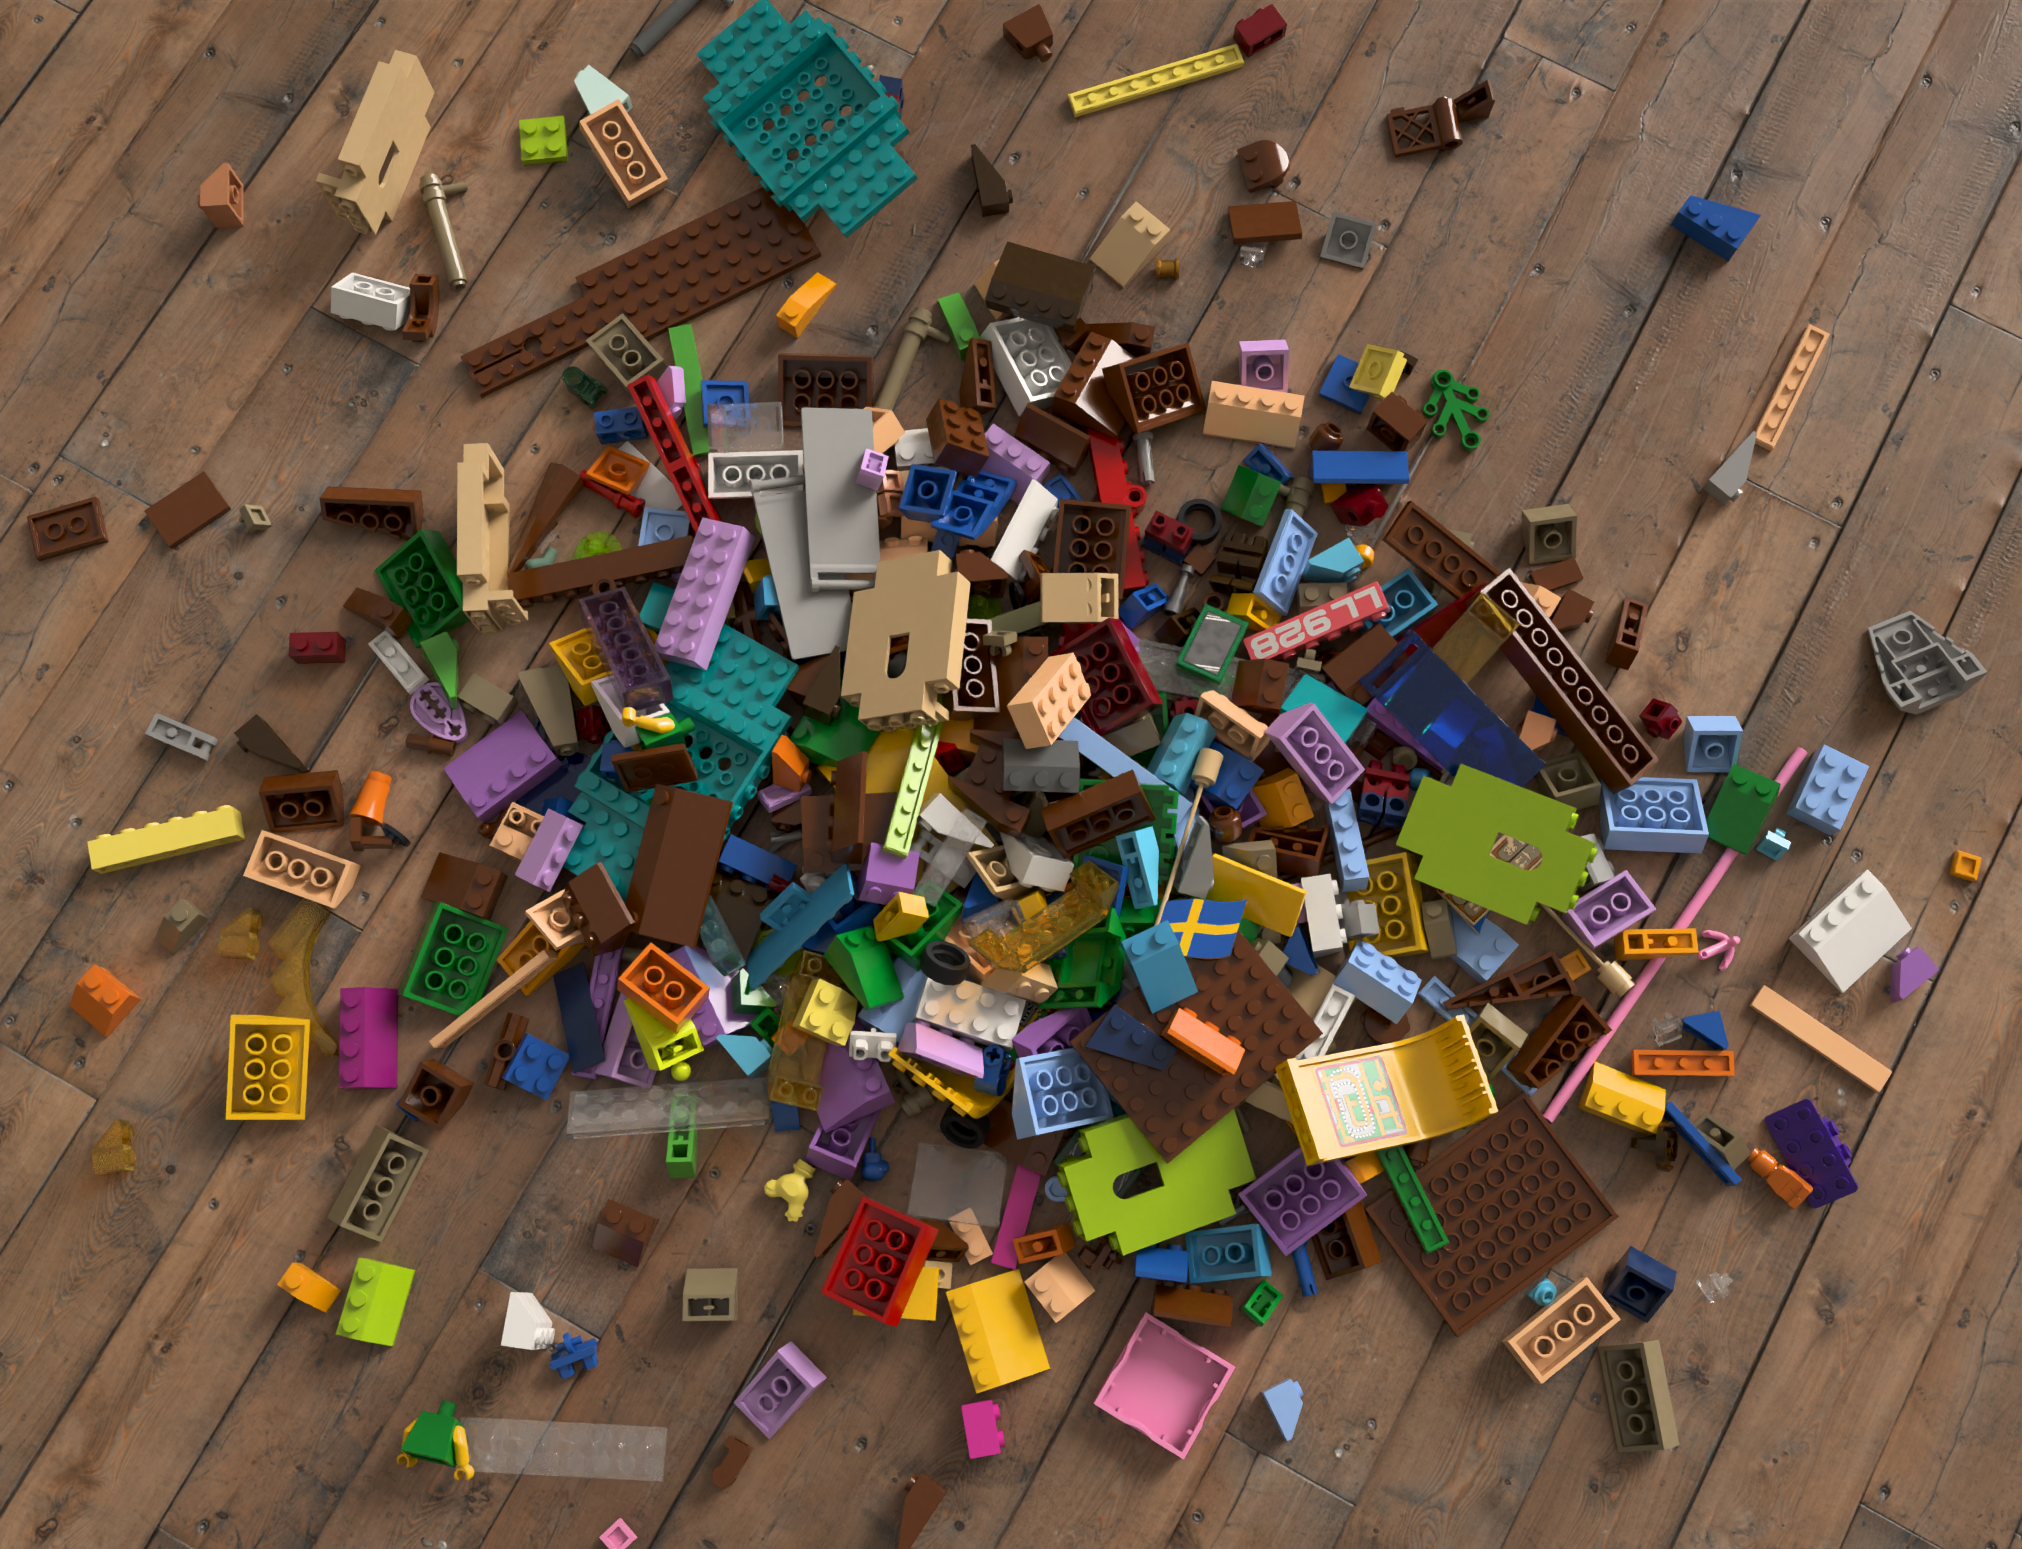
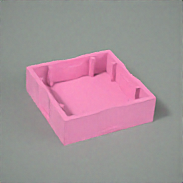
(1163, 1385)

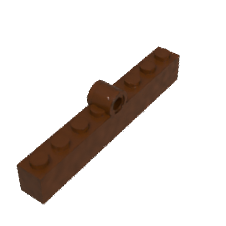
(599, 572)

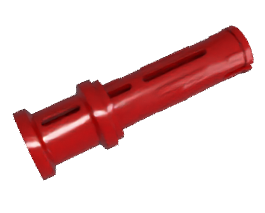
(619, 499)

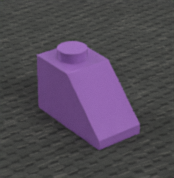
(1910, 972)

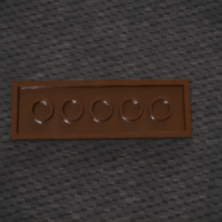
(1437, 552)

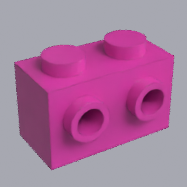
(981, 1428)

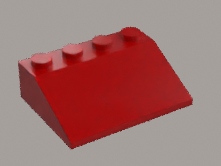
(879, 1261)

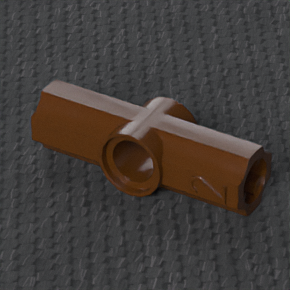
(745, 613)
(511, 1034)

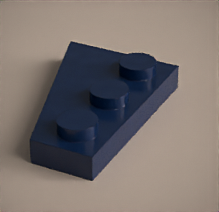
(1131, 1040)

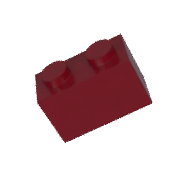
(1259, 30)
(317, 647)

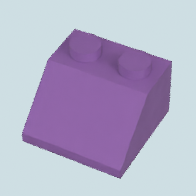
(886, 875)

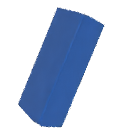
(1266, 463)

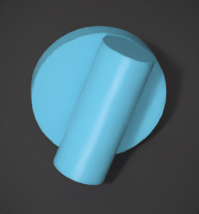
(1543, 1292)

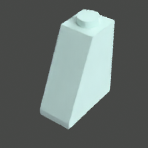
(598, 91)

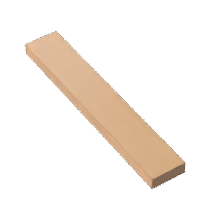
(1790, 387)
(493, 999)
(1820, 1038)

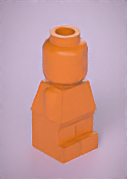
(1781, 1179)

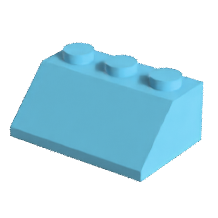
(1179, 750)

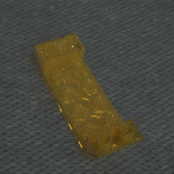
(1475, 637)
(1053, 925)
(796, 1054)

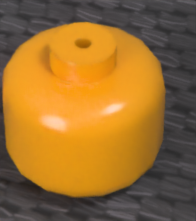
(1367, 555)

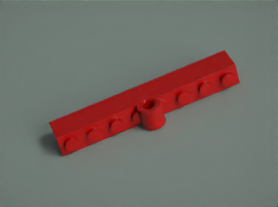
(668, 440)
(1112, 488)

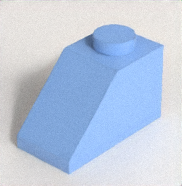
(1284, 1405)

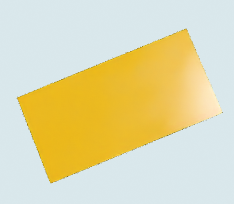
(1268, 899)

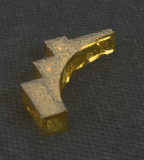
(291, 980)

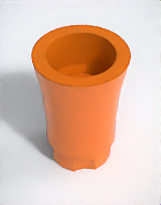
(372, 799)

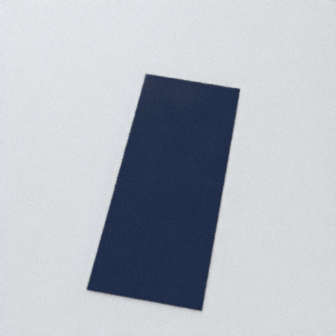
(578, 1017)

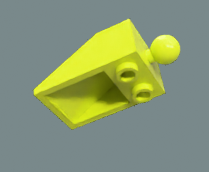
(654, 1036)

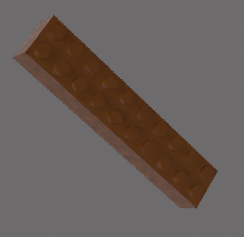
(1569, 688)

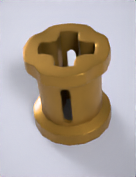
(1167, 268)

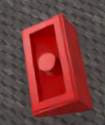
(949, 757)

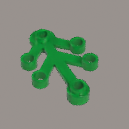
(1455, 407)

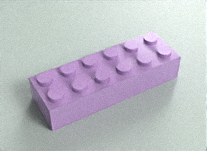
(704, 593)

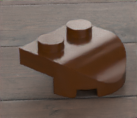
(1263, 164)

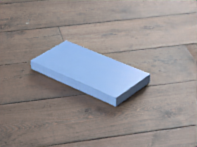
(1285, 562)

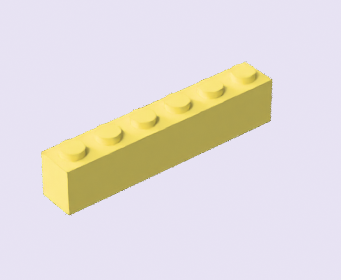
(166, 839)

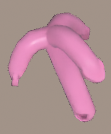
(1726, 944)

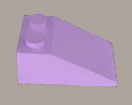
(780, 1389)

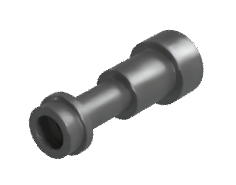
(1174, 604)

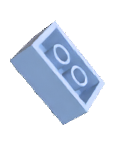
(1827, 790)
(1378, 981)

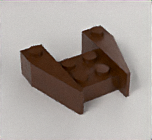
(983, 785)

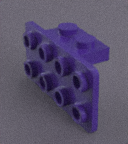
(1813, 1151)

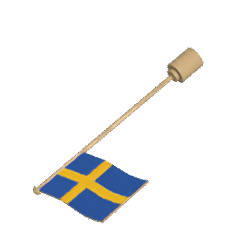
(1201, 926)

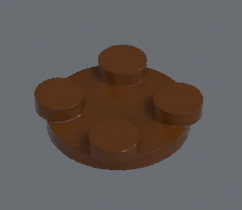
(1382, 1029)

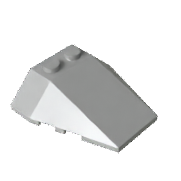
(1921, 665)

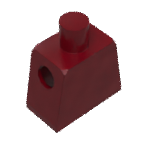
(1360, 505)

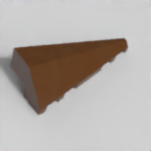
(555, 494)
(1533, 980)

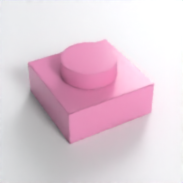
(618, 1536)

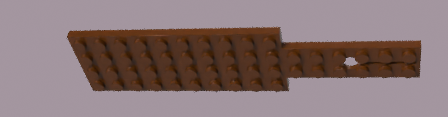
(658, 285)

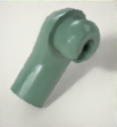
(547, 559)

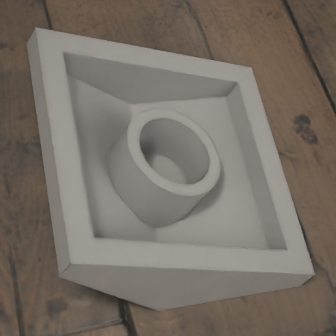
(1348, 239)

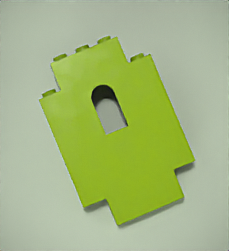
(1458, 829)
(1192, 1189)

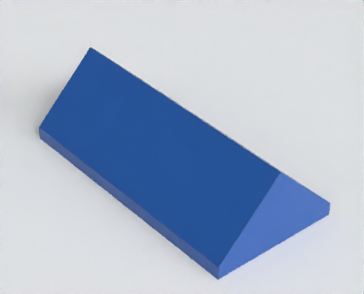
(1359, 467)

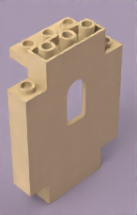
(388, 115)
(484, 542)
(913, 599)

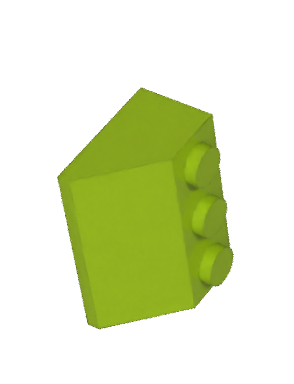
(375, 1302)

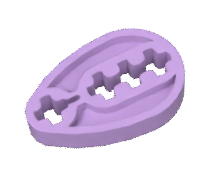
(427, 718)

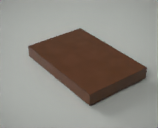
(1264, 222)
(187, 510)
(67, 528)
(657, 765)

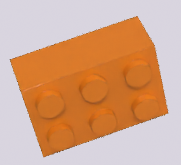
(663, 988)

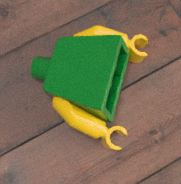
(657, 731)
(437, 1440)

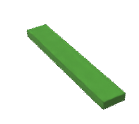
(687, 358)

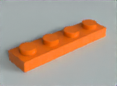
(1682, 1063)

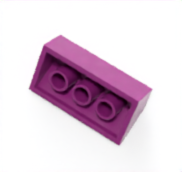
(368, 1038)

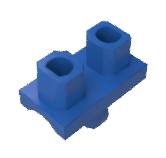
(573, 1350)

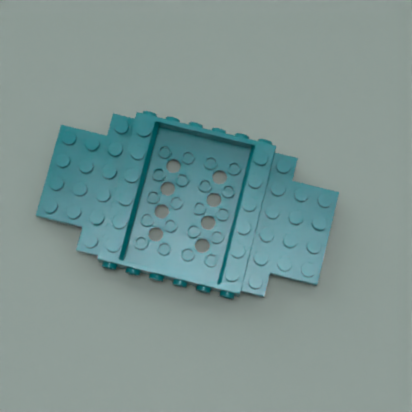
(765, 67)
(731, 714)

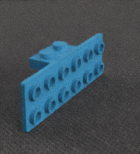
(796, 918)

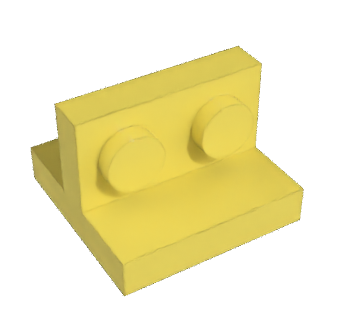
(1378, 371)

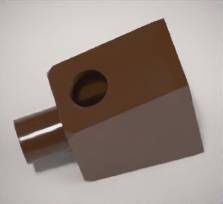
(1030, 34)

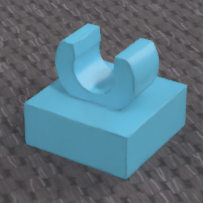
(1774, 844)

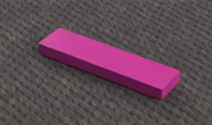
(1016, 1216)

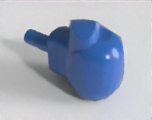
(873, 1166)

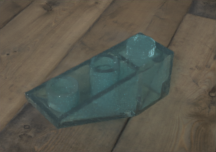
(719, 941)

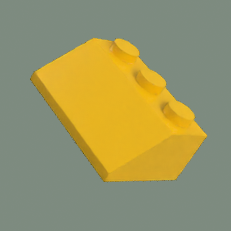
(1623, 1099)

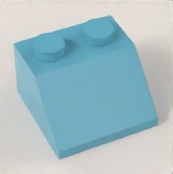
(1335, 564)
(748, 1052)

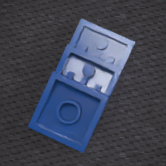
(975, 504)

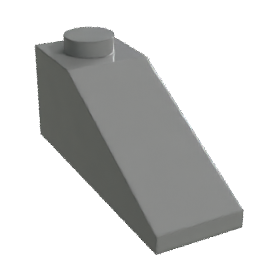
(1732, 475)
(1196, 865)

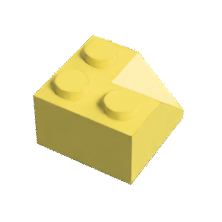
(827, 1013)

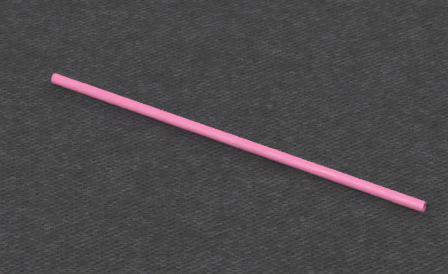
(1654, 964)

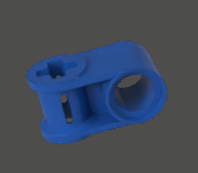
(995, 1071)

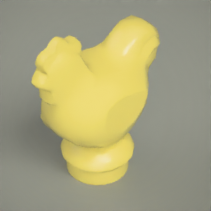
(792, 1189)

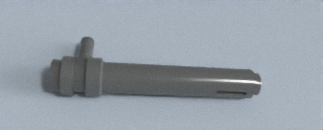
(663, 24)

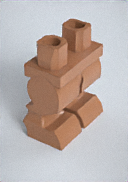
(889, 498)

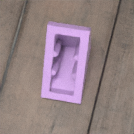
(872, 469)

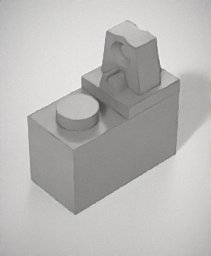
(1358, 918)

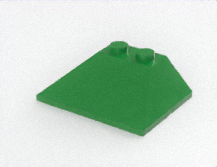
(1091, 968)

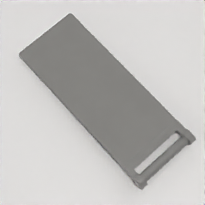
(839, 511)
(810, 619)

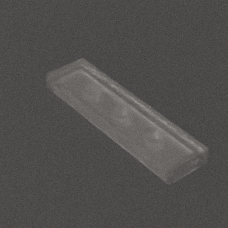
(950, 856)

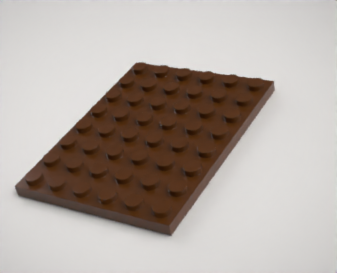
(1188, 1096)
(1508, 1207)

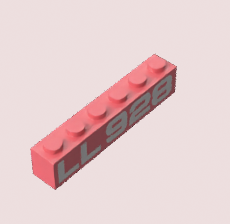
(1319, 624)

